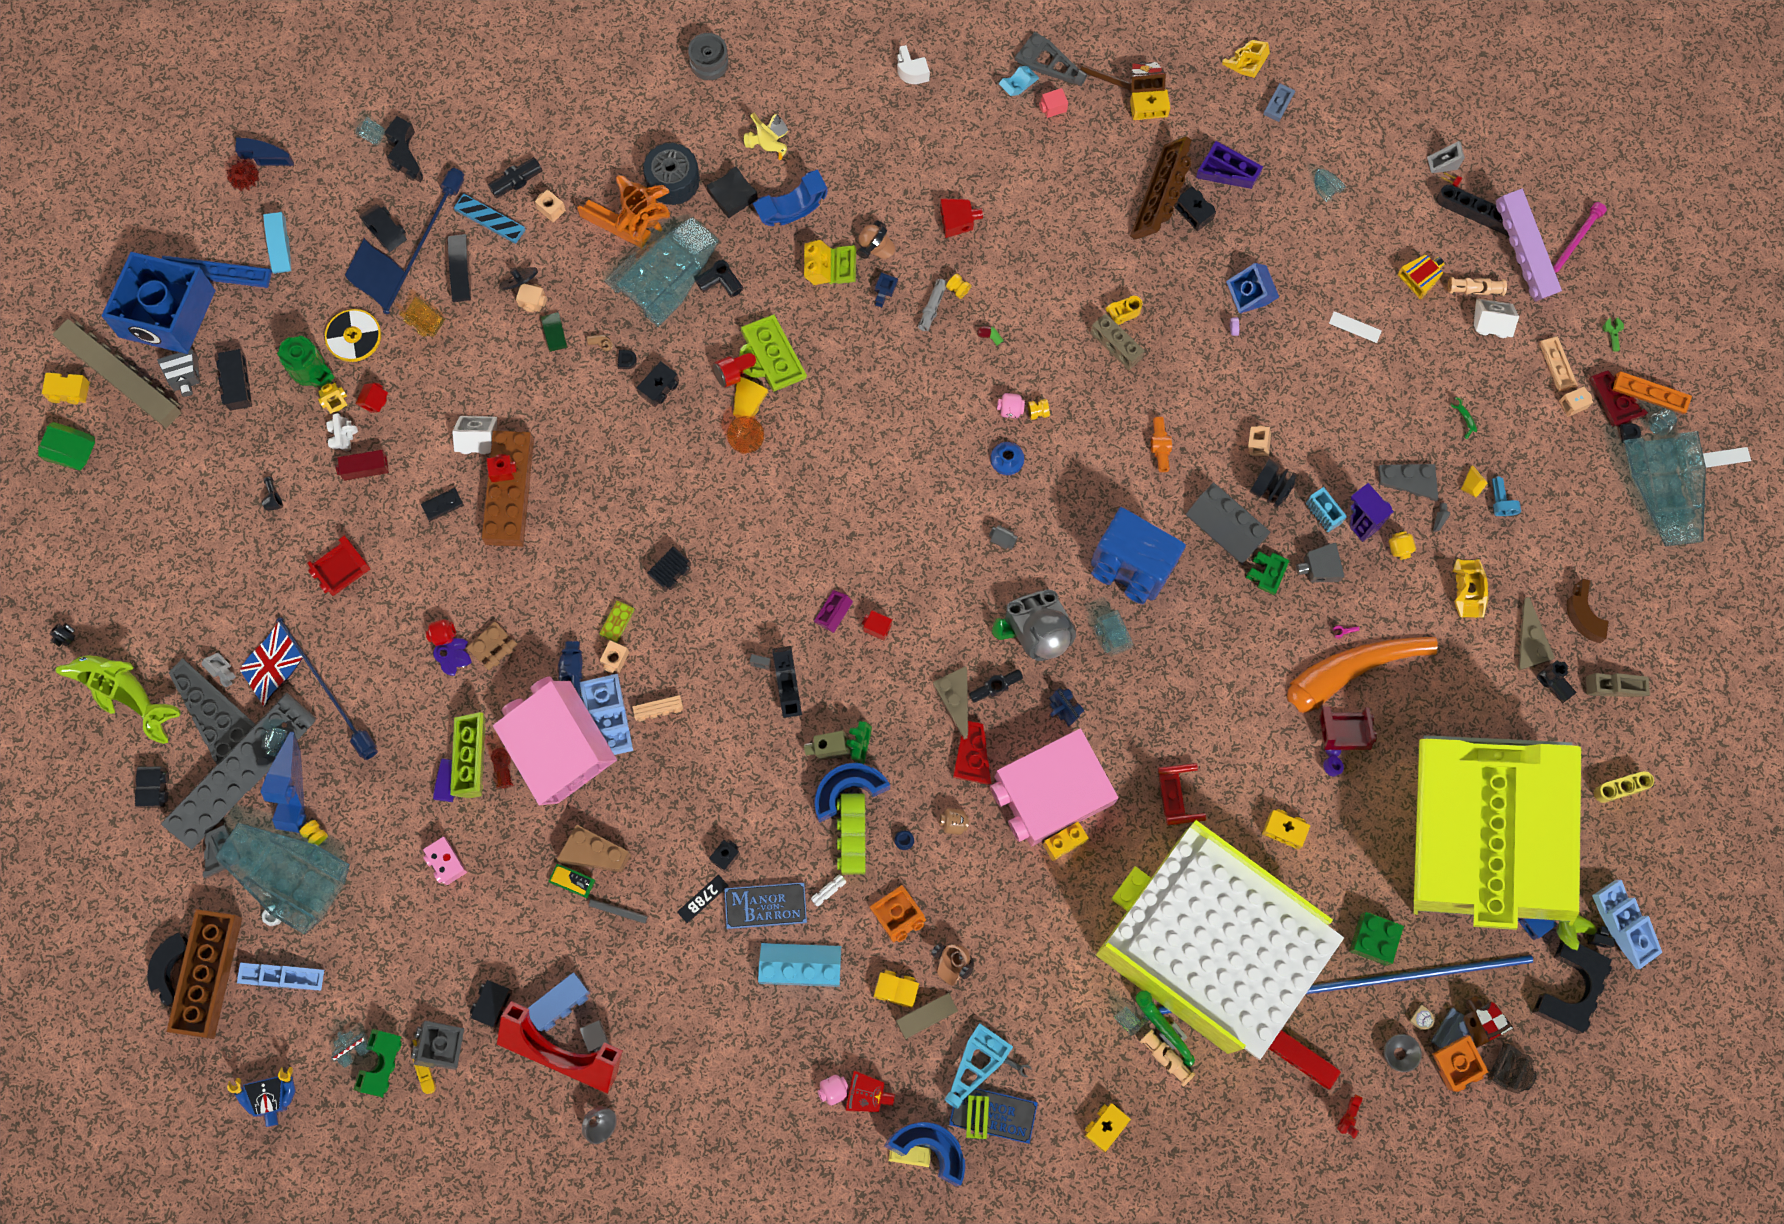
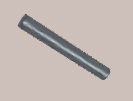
(618, 911)

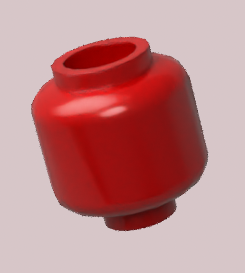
(441, 632)

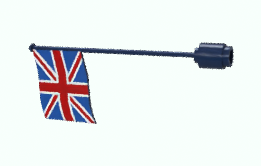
(275, 662)

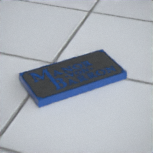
(1007, 1115)

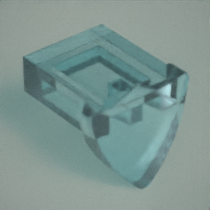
(370, 131)
(1130, 1021)

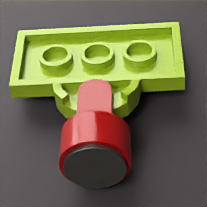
(764, 355)

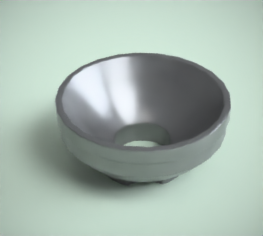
(1412, 1053)
(602, 1128)

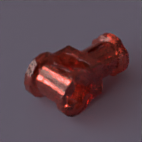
(502, 768)

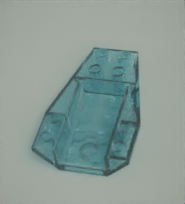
(664, 270)
(1671, 484)
(284, 874)

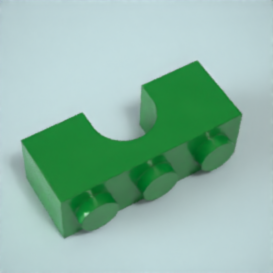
(376, 1081)

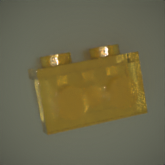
(422, 317)

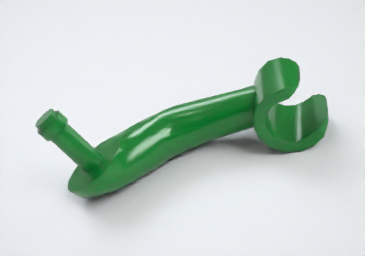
(1467, 416)

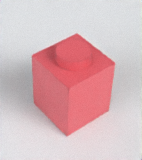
(1053, 103)

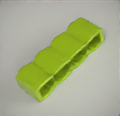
(852, 834)

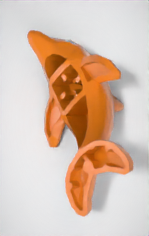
(640, 207)

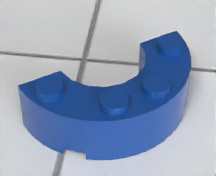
(795, 204)
(845, 777)
(938, 1140)

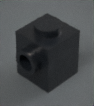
(725, 855)

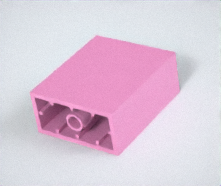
(553, 740)
(1053, 788)

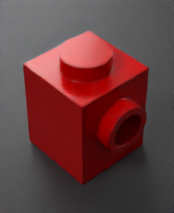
(372, 397)
(501, 468)

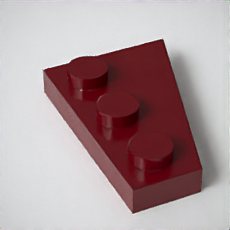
(1617, 406)

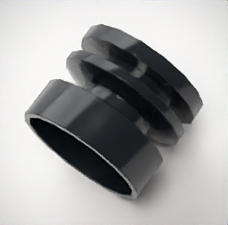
(1273, 483)

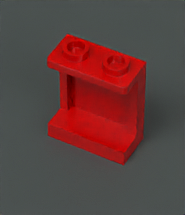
(338, 567)

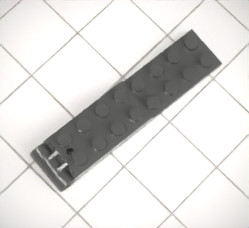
(234, 774)

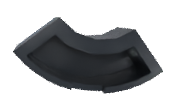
(383, 227)

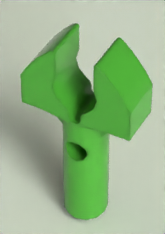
(1614, 332)

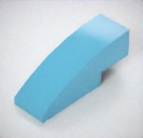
(277, 242)

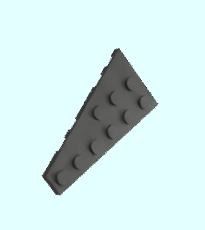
(214, 715)

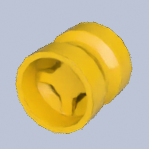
(958, 286)
(1038, 409)
(313, 833)

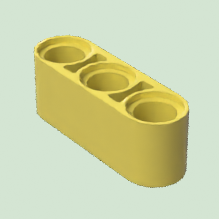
(1631, 782)

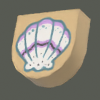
(1422, 1018)

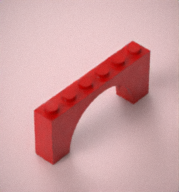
(521, 1037)

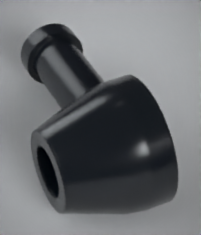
(272, 500)

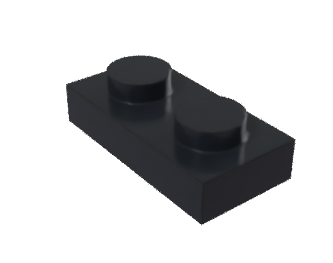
(442, 504)

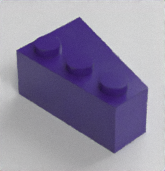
(1229, 167)
(1368, 512)

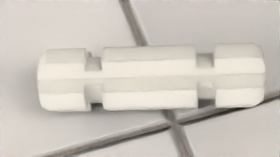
(828, 890)

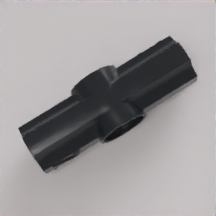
(515, 177)

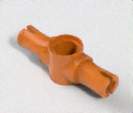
(1161, 444)

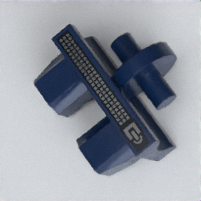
(1063, 708)

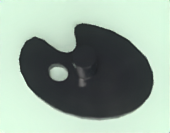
(520, 278)

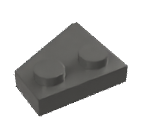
(214, 841)

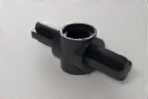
(987, 690)

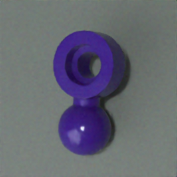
(1333, 765)

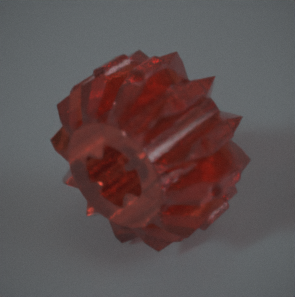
(242, 175)

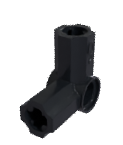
(712, 277)
(1553, 678)

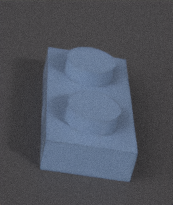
(1279, 102)

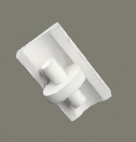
(342, 431)

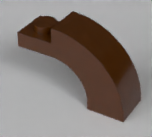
(1581, 615)

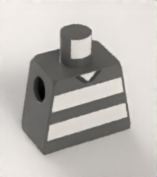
(181, 371)

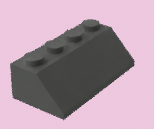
(1228, 523)

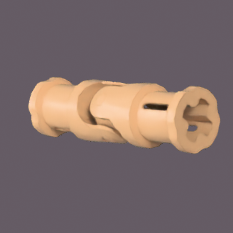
(1476, 287)
(1169, 1060)

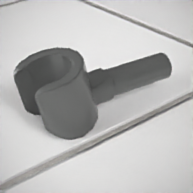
(1017, 1066)

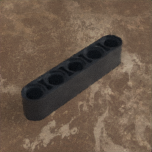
(1470, 208)

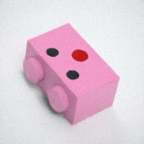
(444, 860)

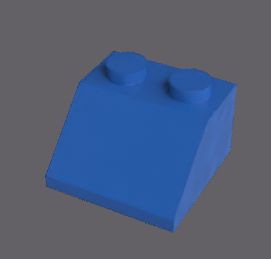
(1252, 288)

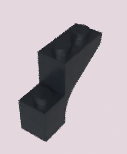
(400, 158)

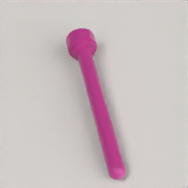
(1596, 211)

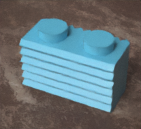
(1326, 509)

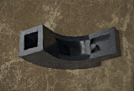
(787, 681)
(162, 964)

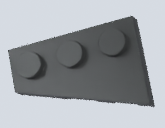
(1412, 478)

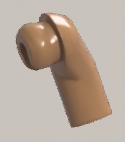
(601, 340)

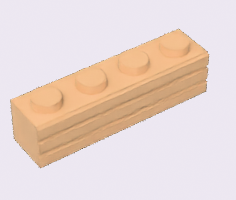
(658, 707)

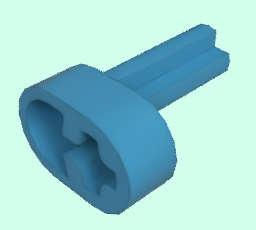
(1502, 506)

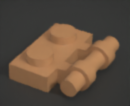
(488, 642)

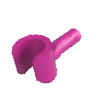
(1345, 630)

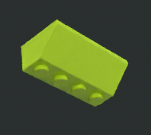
(468, 756)

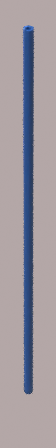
(1411, 975)

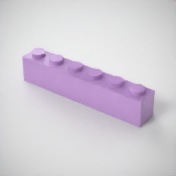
(1528, 245)

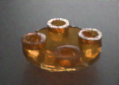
(745, 434)

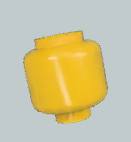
(1402, 545)

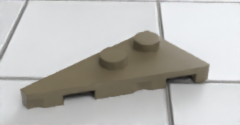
(1534, 644)
(954, 695)

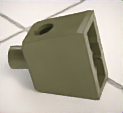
(835, 747)

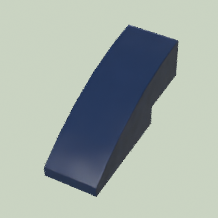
(262, 152)

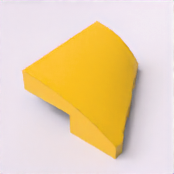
(1249, 58)
(748, 398)

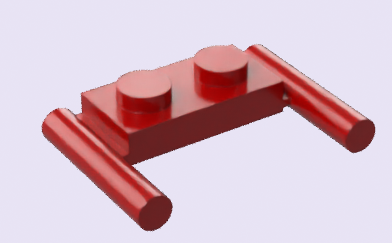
(1172, 794)

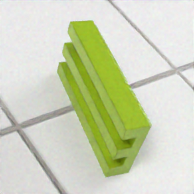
(977, 1117)

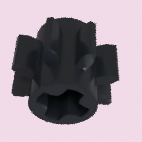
(62, 634)

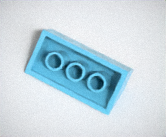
(799, 965)

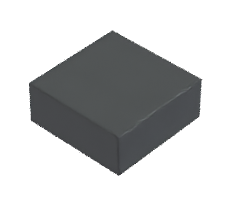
(760, 662)

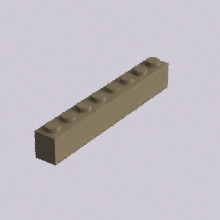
(116, 373)

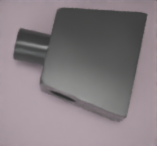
(1322, 565)

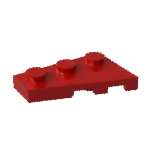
(972, 757)

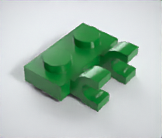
(1273, 573)

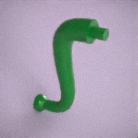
(1150, 1010)

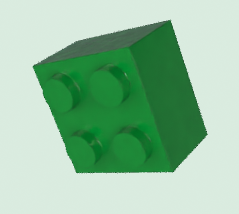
(1376, 938)

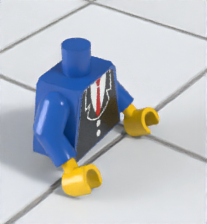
(266, 1096)

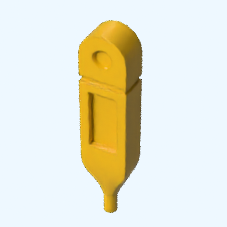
(425, 1077)

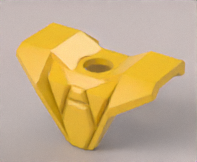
(1467, 603)

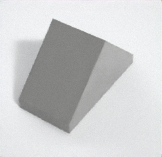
(1447, 158)

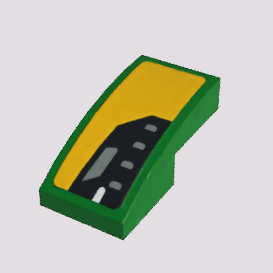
(571, 881)

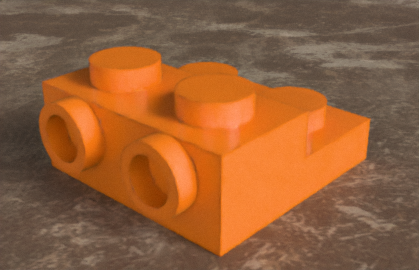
(898, 914)
(1460, 1064)

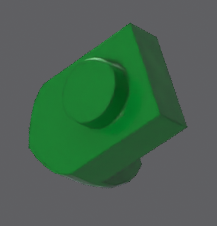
(1002, 630)

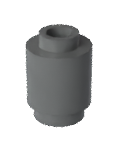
(1003, 537)

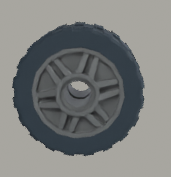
(675, 169)

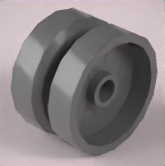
(708, 56)

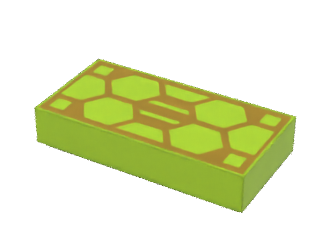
(617, 621)

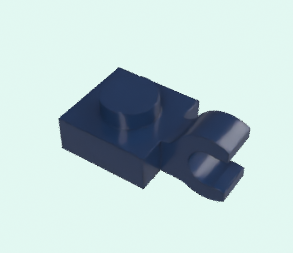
(885, 287)

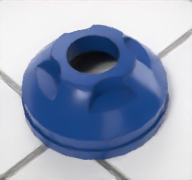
(1004, 466)

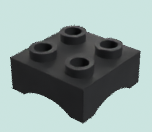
(732, 192)

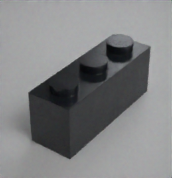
(234, 379)

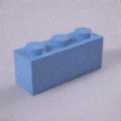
(558, 1002)

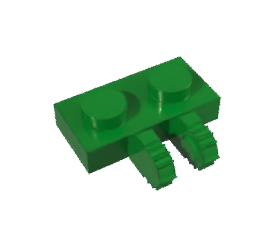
(860, 744)

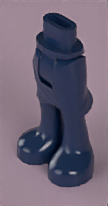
(571, 665)

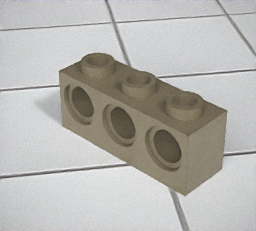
(1117, 341)

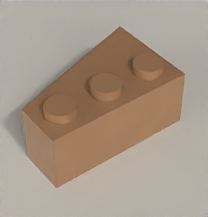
(593, 851)

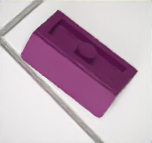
(833, 611)

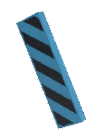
(489, 218)

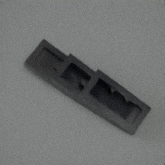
(459, 268)

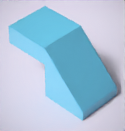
(1019, 81)

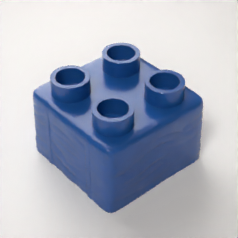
(1136, 556)

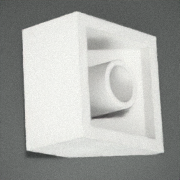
(1495, 318)
(474, 434)

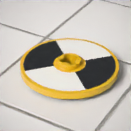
(364, 342)

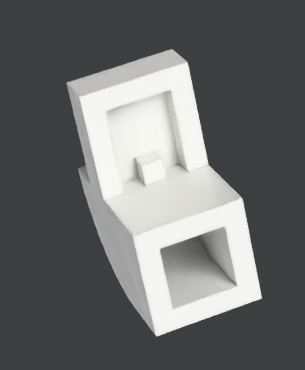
(910, 70)

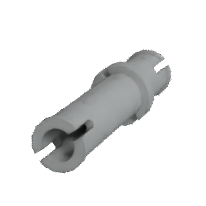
(929, 311)

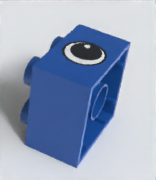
(158, 302)

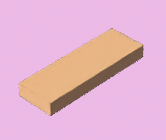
(1558, 364)

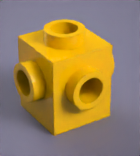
(333, 403)

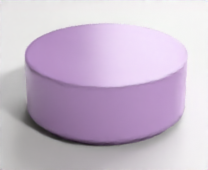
(1234, 326)

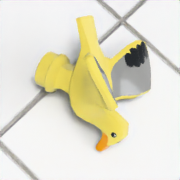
(768, 135)

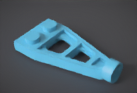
(989, 1044)

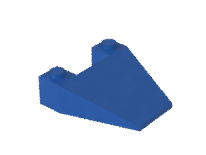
(285, 786)

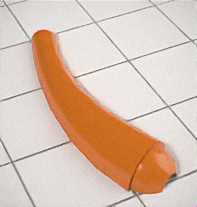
(1328, 676)

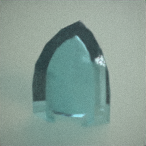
(1327, 184)

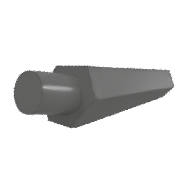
(1441, 517)

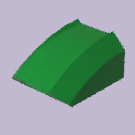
(66, 446)

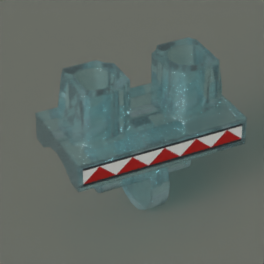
(342, 1054)

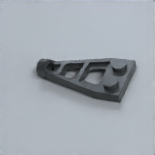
(1032, 50)

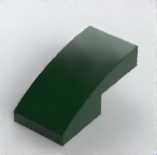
(554, 332)

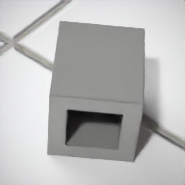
(594, 1036)

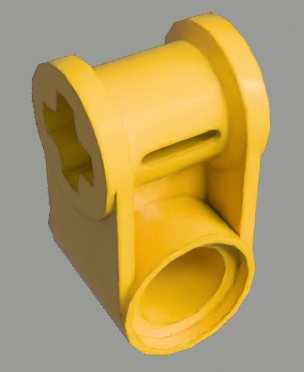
(1121, 312)

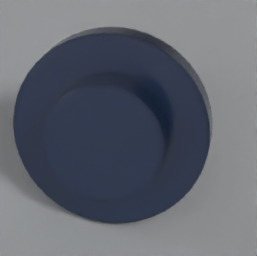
(904, 840)

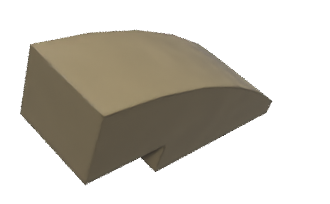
(1617, 685)
(926, 1016)

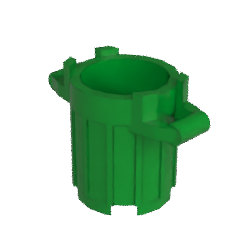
(304, 362)

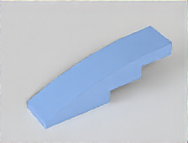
(280, 976)

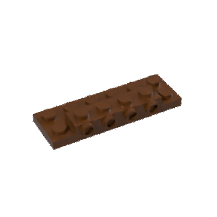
(1163, 188)

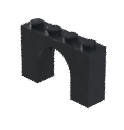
(1594, 969)

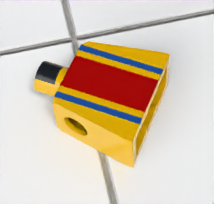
(1421, 274)

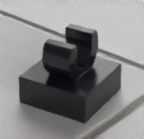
(1601, 938)

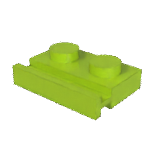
(843, 265)

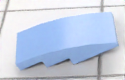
(607, 708)
(1627, 925)

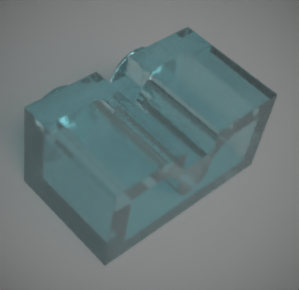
(1113, 633)

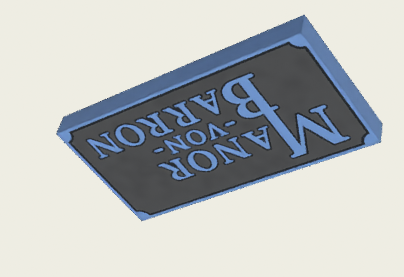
(765, 905)

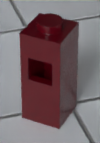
(362, 465)

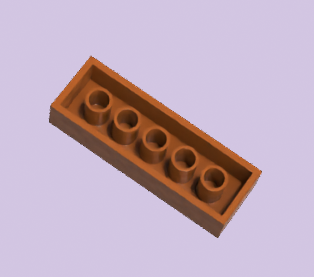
(508, 500)
(204, 974)

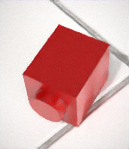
(877, 625)

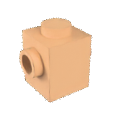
(531, 297)

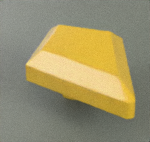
(1474, 482)

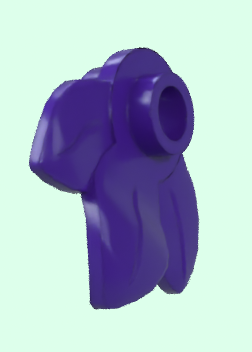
(455, 656)

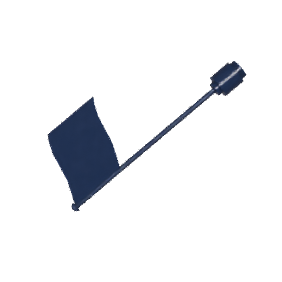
(379, 274)

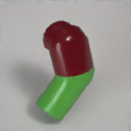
(990, 332)

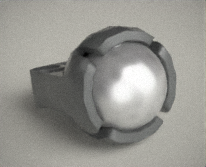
(1041, 625)

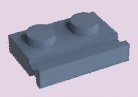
(1451, 1029)

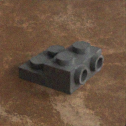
(437, 1045)

